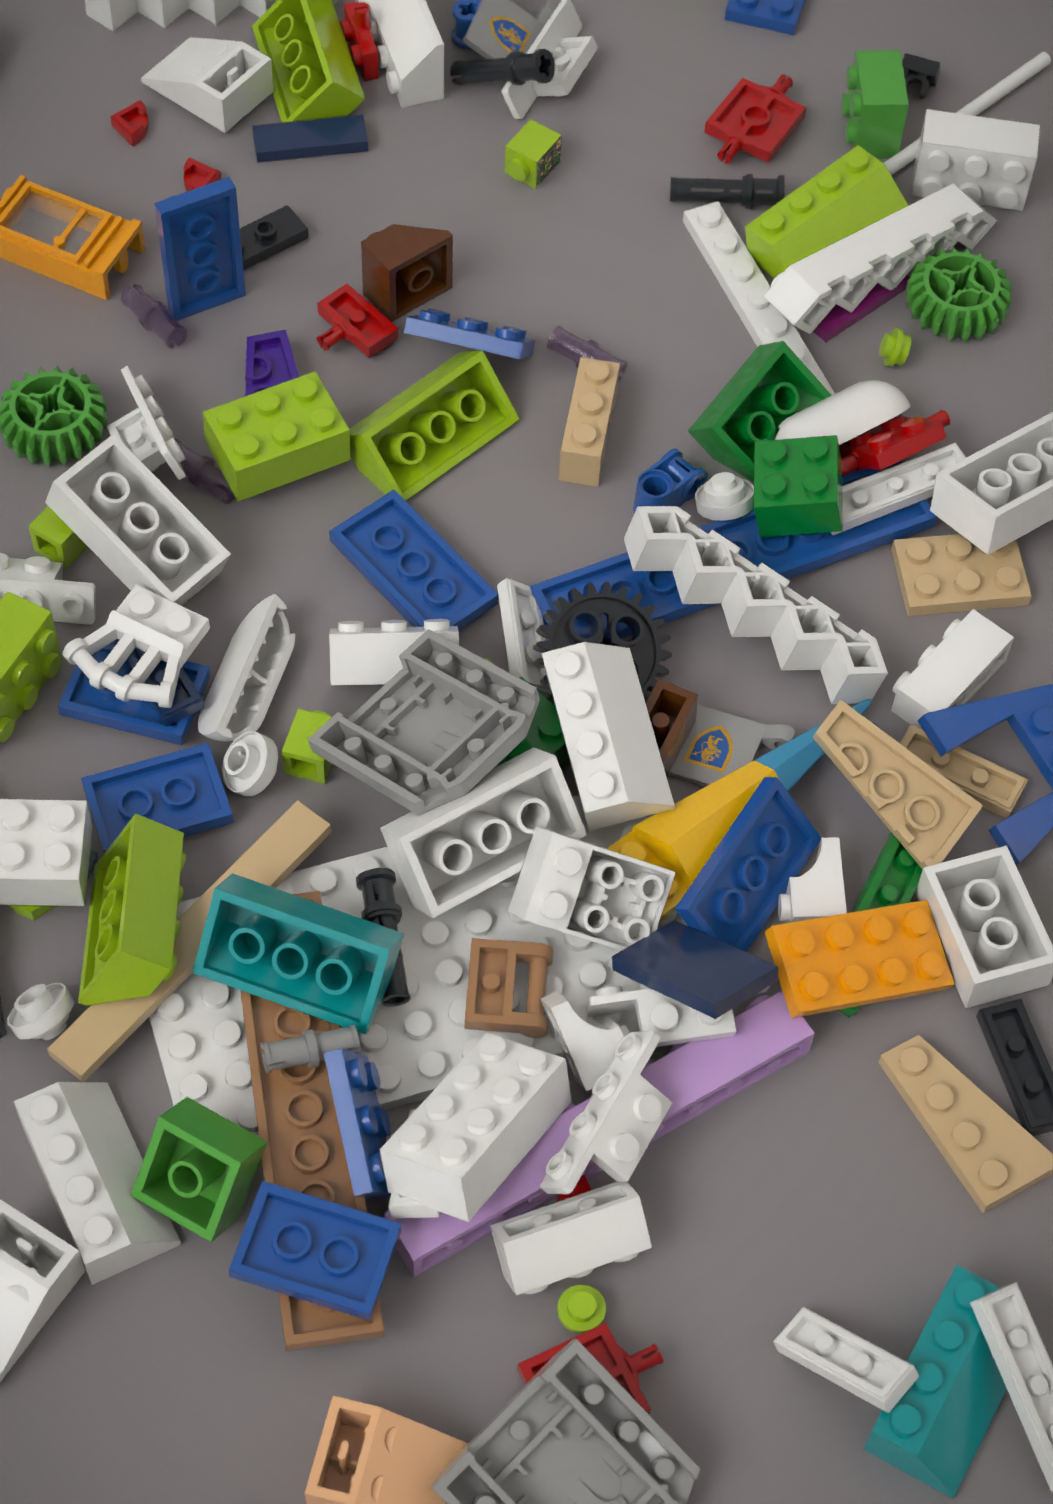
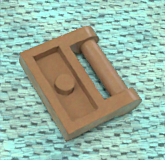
(492, 987)

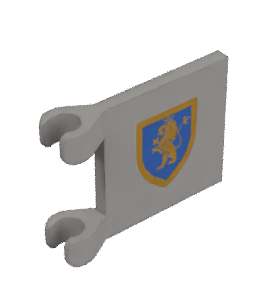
(505, 27)
(723, 744)

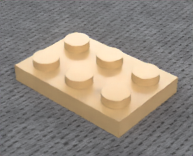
(957, 576)

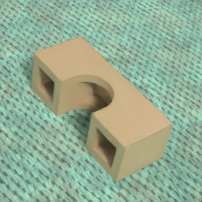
(588, 421)

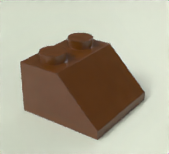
(406, 268)

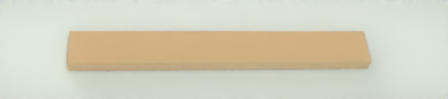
(109, 1024)

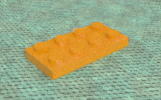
(859, 958)

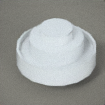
(725, 497)
(250, 763)
(41, 1012)

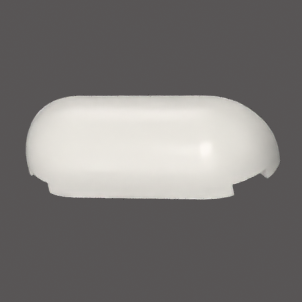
(847, 412)
(248, 673)

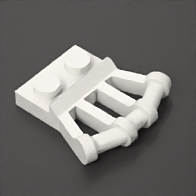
(146, 623)

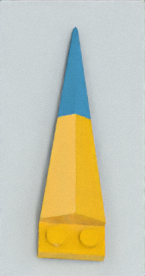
(692, 831)

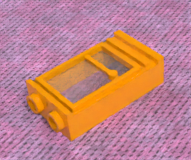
(65, 237)

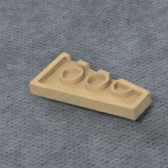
(903, 790)
(973, 1133)

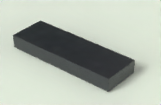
(1020, 1063)

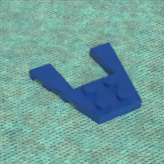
(1032, 720)

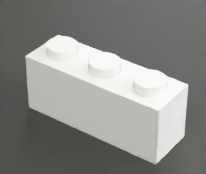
(373, 654)
(953, 669)
(571, 1237)

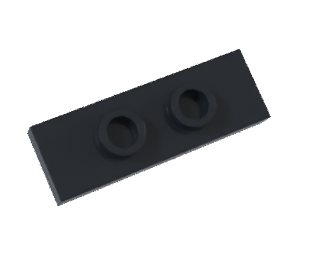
(271, 235)

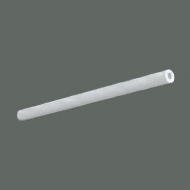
(978, 105)

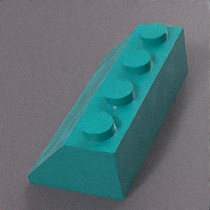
(297, 952)
(952, 1402)

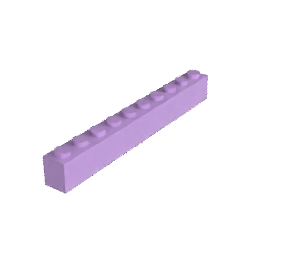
(690, 1076)

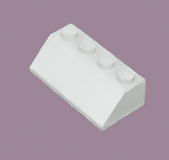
(408, 49)
(607, 733)
(91, 1175)

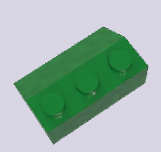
(754, 404)

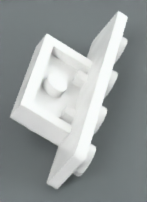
(569, 54)
(146, 429)
(42, 584)
(664, 1015)
(615, 1122)

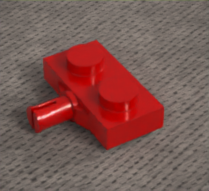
(357, 32)
(355, 322)

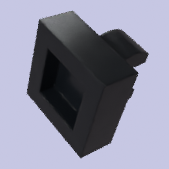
(921, 71)

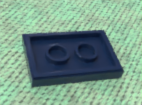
(695, 969)

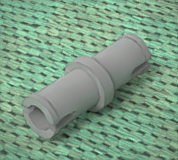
(308, 1048)

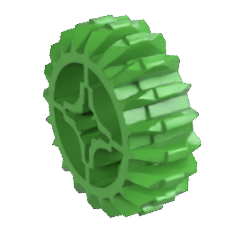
(958, 294)
(58, 426)

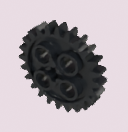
(645, 641)

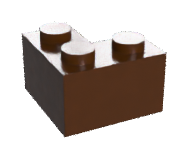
(672, 719)

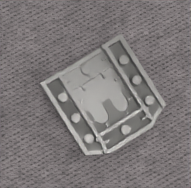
(431, 726)
(570, 1442)

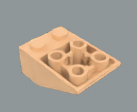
(377, 1457)

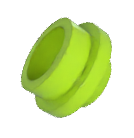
(895, 347)
(581, 1308)

